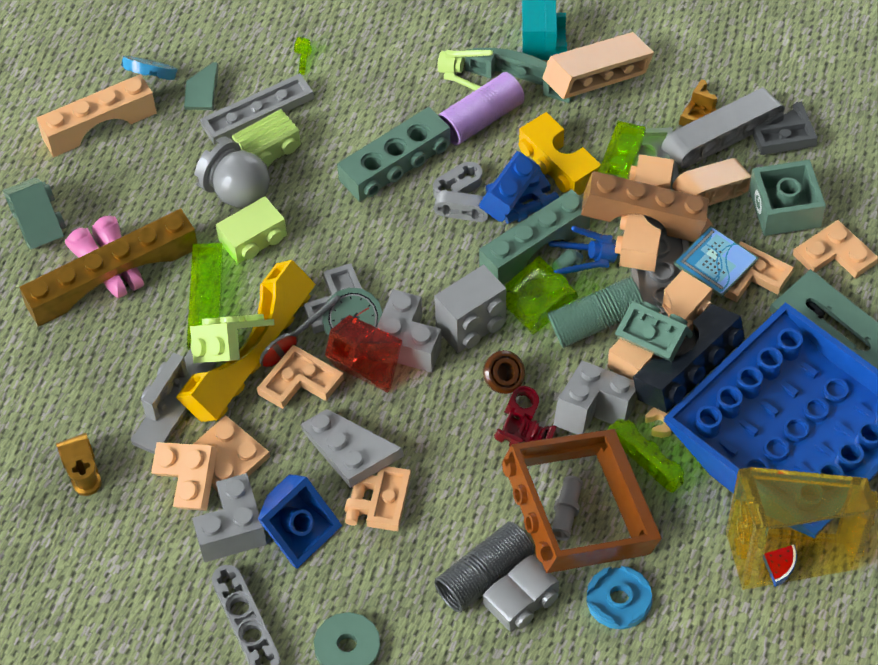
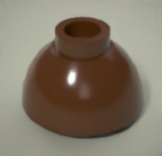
(503, 372)

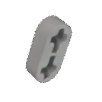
(456, 181)
(459, 206)

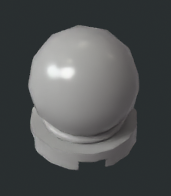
(232, 174)

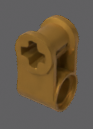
(80, 464)

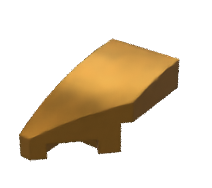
(700, 105)

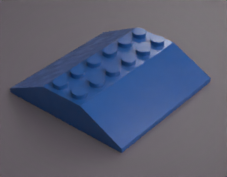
(784, 404)

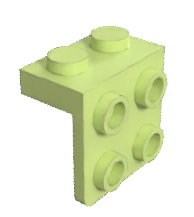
(218, 337)

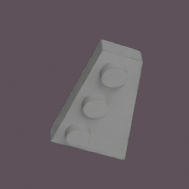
(349, 447)

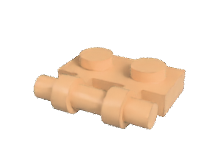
(387, 500)

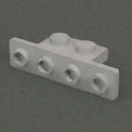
(159, 401)

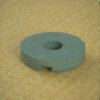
(342, 627)

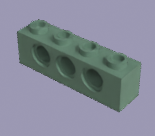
(394, 154)

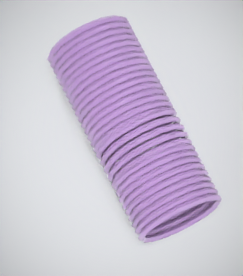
(481, 107)

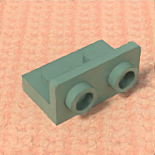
(653, 331)

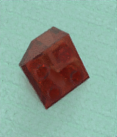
(364, 352)

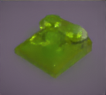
(536, 293)

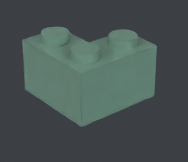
(34, 213)

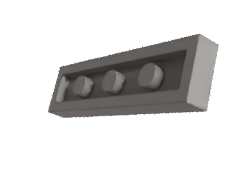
(247, 111)

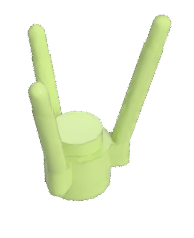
(453, 61)

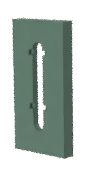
(815, 289)

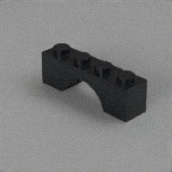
(667, 383)

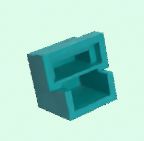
(543, 29)

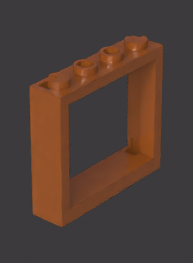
(621, 481)

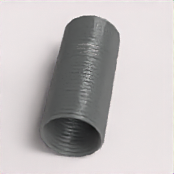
(498, 553)

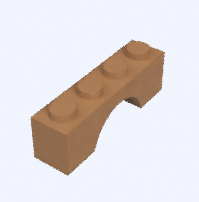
(614, 196)

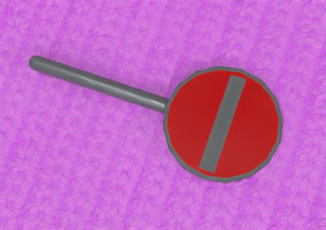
(278, 348)

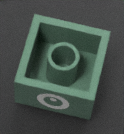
(787, 197)

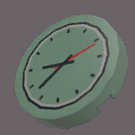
(354, 303)

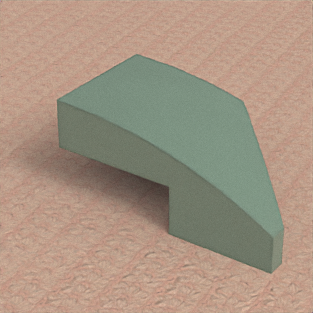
(201, 89)

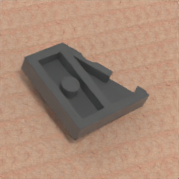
(785, 132)

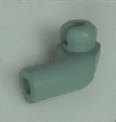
(567, 259)

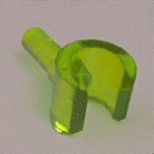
(303, 47)

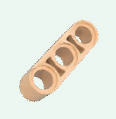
(715, 181)

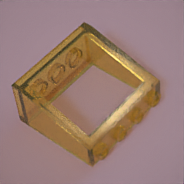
(786, 498)

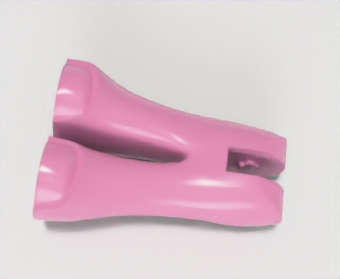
(104, 231)

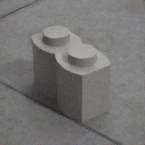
(521, 593)

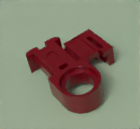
(523, 428)

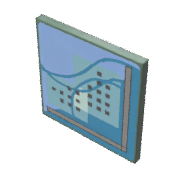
(716, 261)

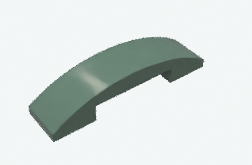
(514, 63)

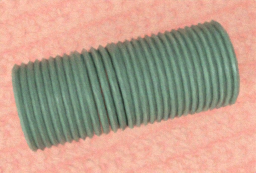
(587, 315)

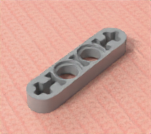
(246, 621)

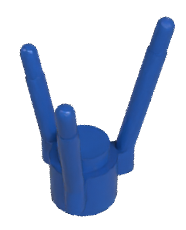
(600, 250)

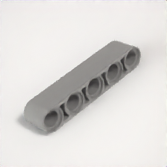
(720, 128)

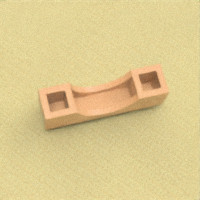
(68, 125)
(641, 239)
(683, 297)

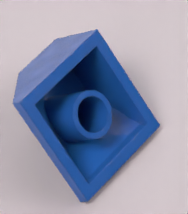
(297, 518)

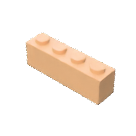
(597, 65)

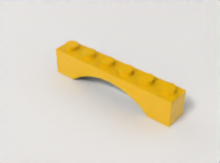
(280, 297)

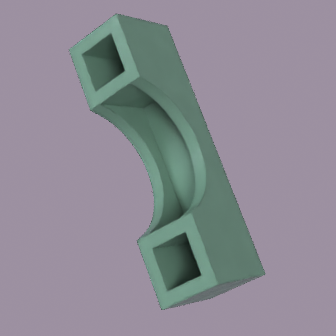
(514, 248)

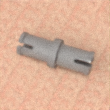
(566, 507)

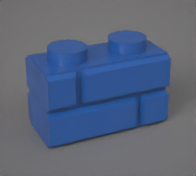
(509, 186)

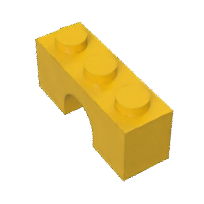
(541, 141)

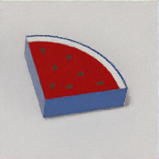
(780, 563)

